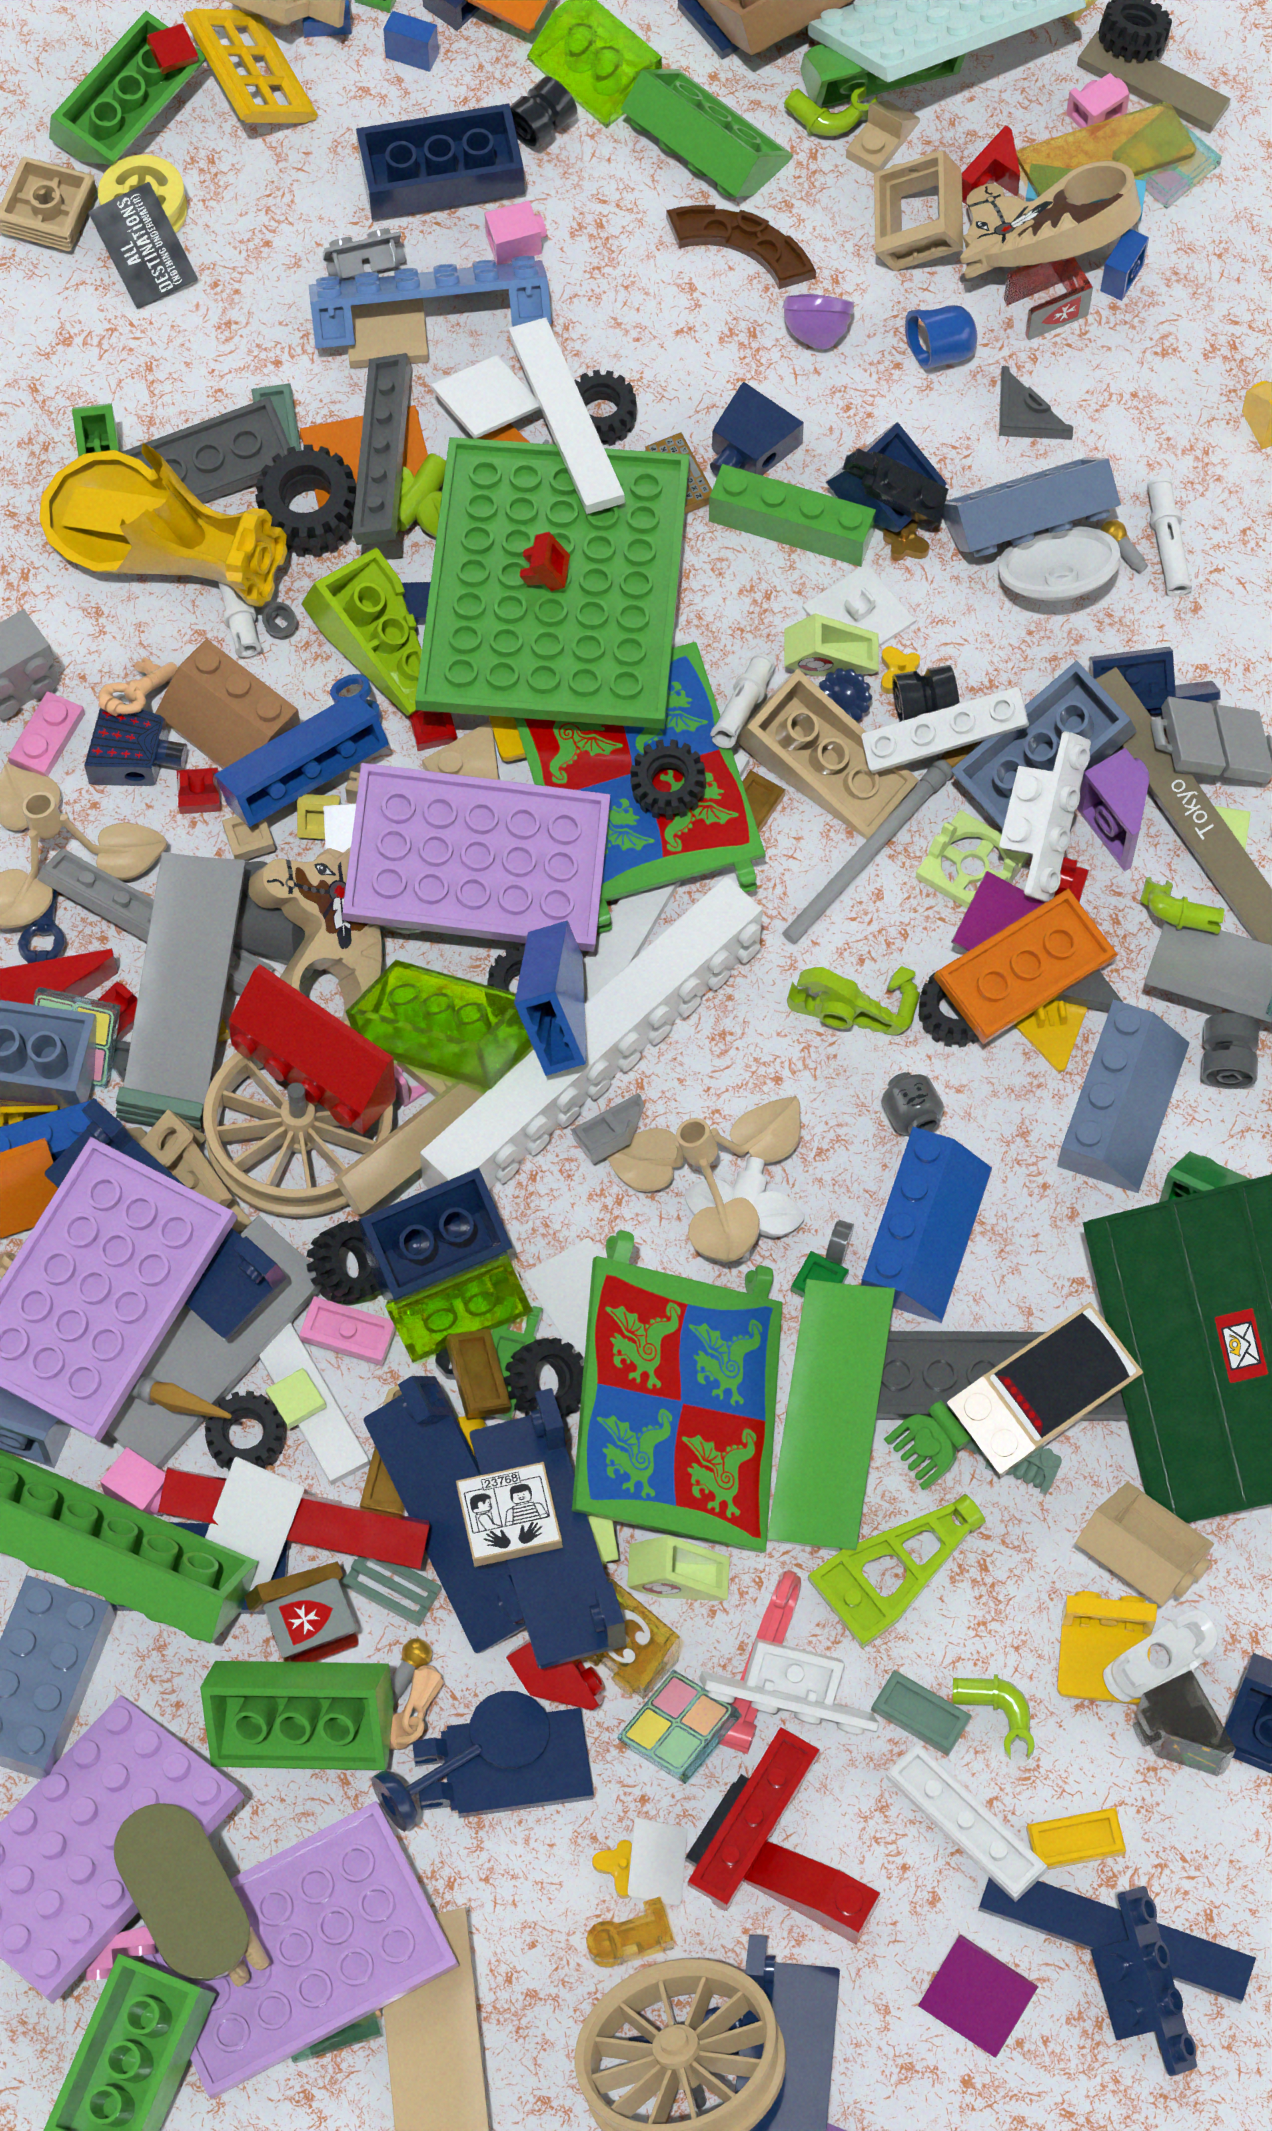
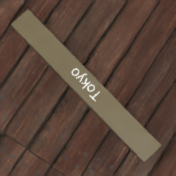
(1196, 818)

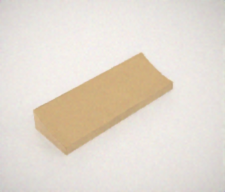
(438, 2046)

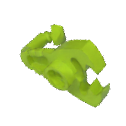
(845, 1005)

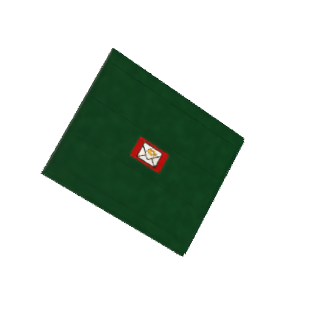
(1194, 1310)

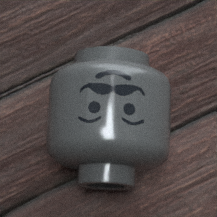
(912, 1102)

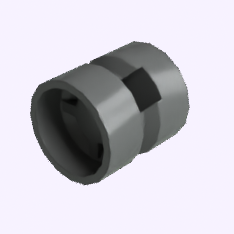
(1230, 1050)

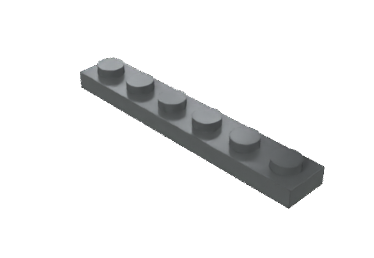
(381, 449)

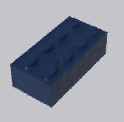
(440, 161)

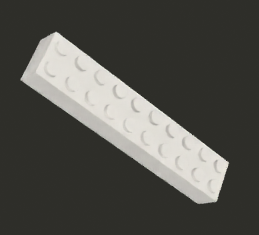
(619, 1024)

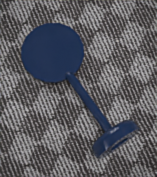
(504, 1731)

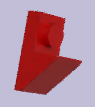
(994, 164)

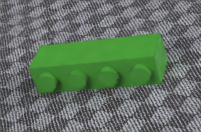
(791, 515)

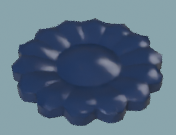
(848, 691)

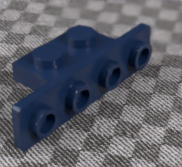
(1152, 677)
(1141, 1986)

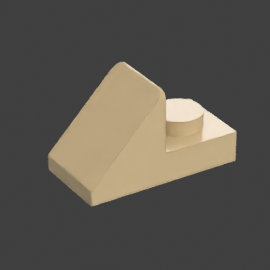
(882, 135)

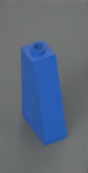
(553, 997)

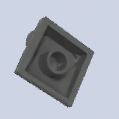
(265, 930)

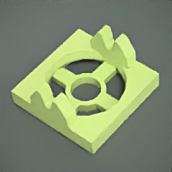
(964, 826)

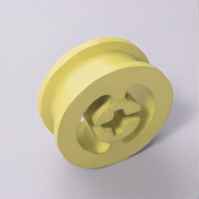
(140, 169)

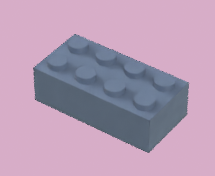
(1068, 704)
(46, 1671)

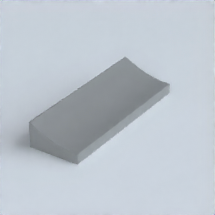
(1214, 969)
(185, 975)
(204, 1362)

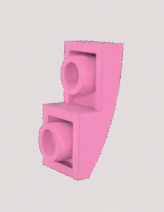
(136, 1941)

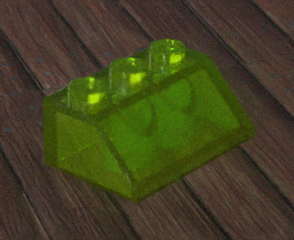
(592, 57)
(463, 1302)

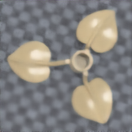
(33, 801)
(732, 1227)

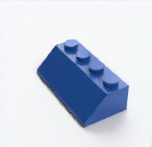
(927, 1223)

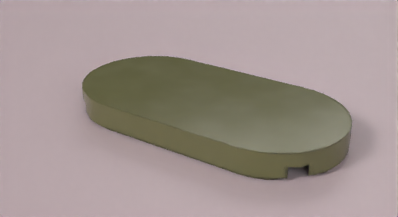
(181, 1891)

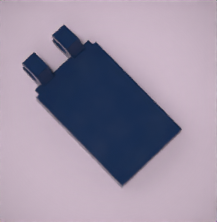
(480, 1788)

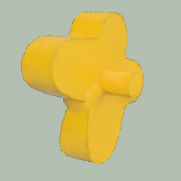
(896, 663)
(616, 1864)

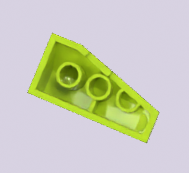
(368, 621)

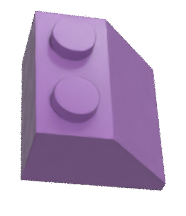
(1114, 803)

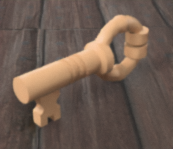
(135, 689)

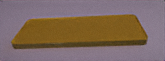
(1138, 139)

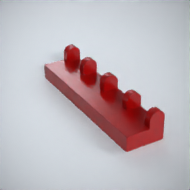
(753, 1818)

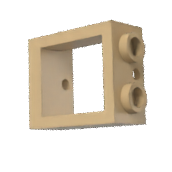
(929, 240)
(1146, 1544)

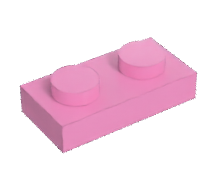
(46, 734)
(347, 1331)

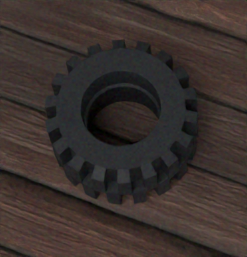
(302, 472)

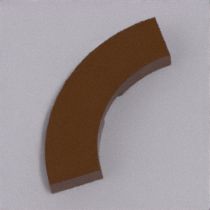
(746, 234)

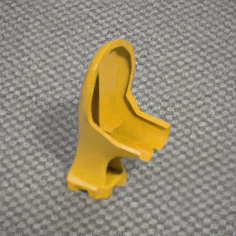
(142, 520)

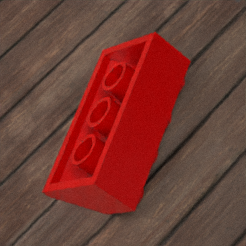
(312, 1048)

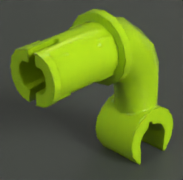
(821, 120)
(1180, 911)
(1003, 1696)

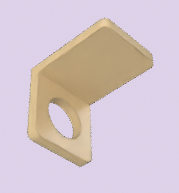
(164, 1130)

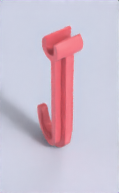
(773, 1629)

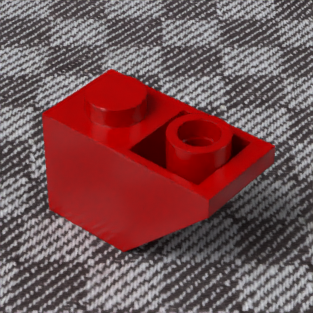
(562, 1683)

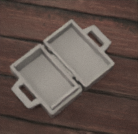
(1214, 740)

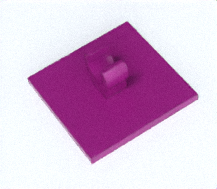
(992, 910)
(978, 1996)

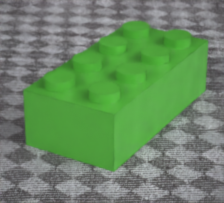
(131, 2051)

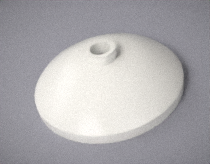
(1060, 563)

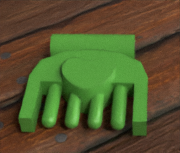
(934, 1438)

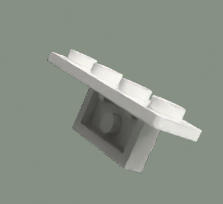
(945, 729)
(1043, 814)
(791, 1681)

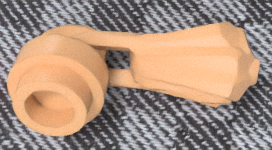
(425, 1686)

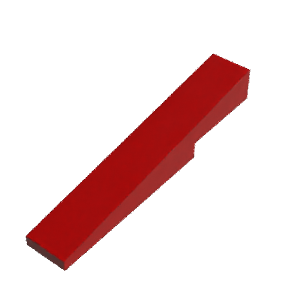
(316, 1522)

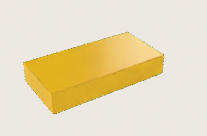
(1077, 1838)

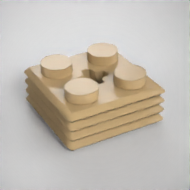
(26, 206)

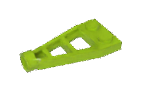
(854, 1597)

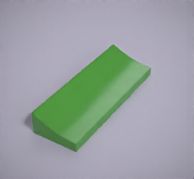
(831, 1415)

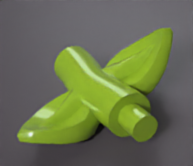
(421, 495)

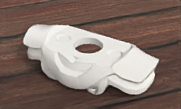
(1185, 1639)

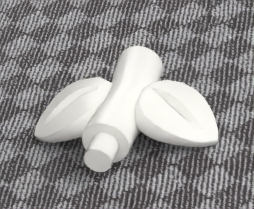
(776, 1211)

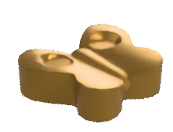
(906, 542)

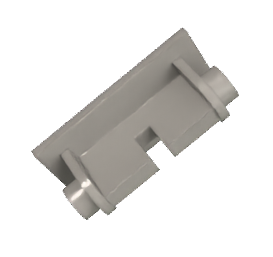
(378, 248)

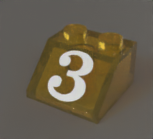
(649, 1650)

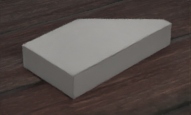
(609, 1129)

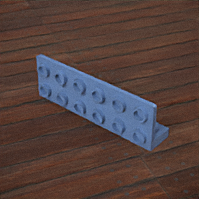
(333, 298)

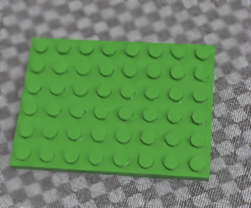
(563, 653)

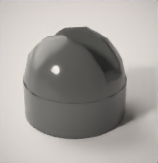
(285, 612)

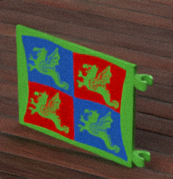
(641, 848)
(678, 1401)

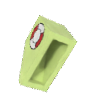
(825, 644)
(677, 1570)

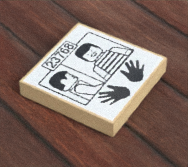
(509, 1514)

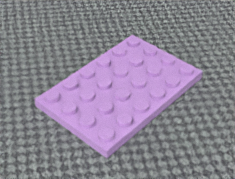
(474, 855)
(101, 1285)
(57, 1844)
(341, 1942)

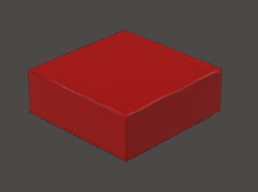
(172, 48)
(432, 729)

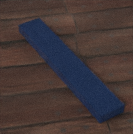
(1095, 1924)

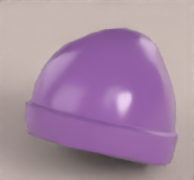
(817, 318)

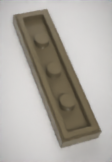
(1158, 84)

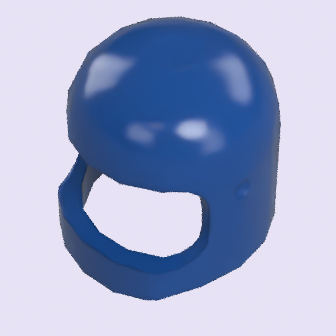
(950, 335)

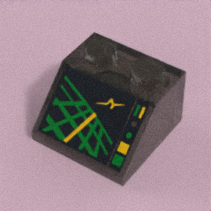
(1183, 1726)

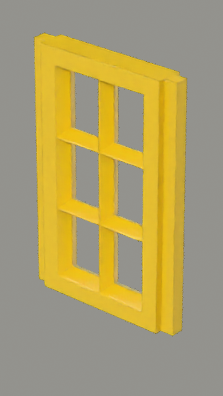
(299, 108)

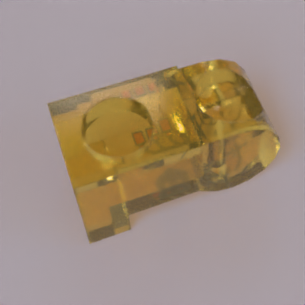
(630, 1940)

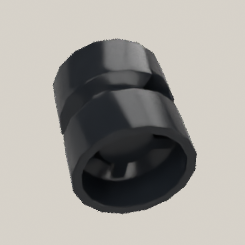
(542, 110)
(924, 693)

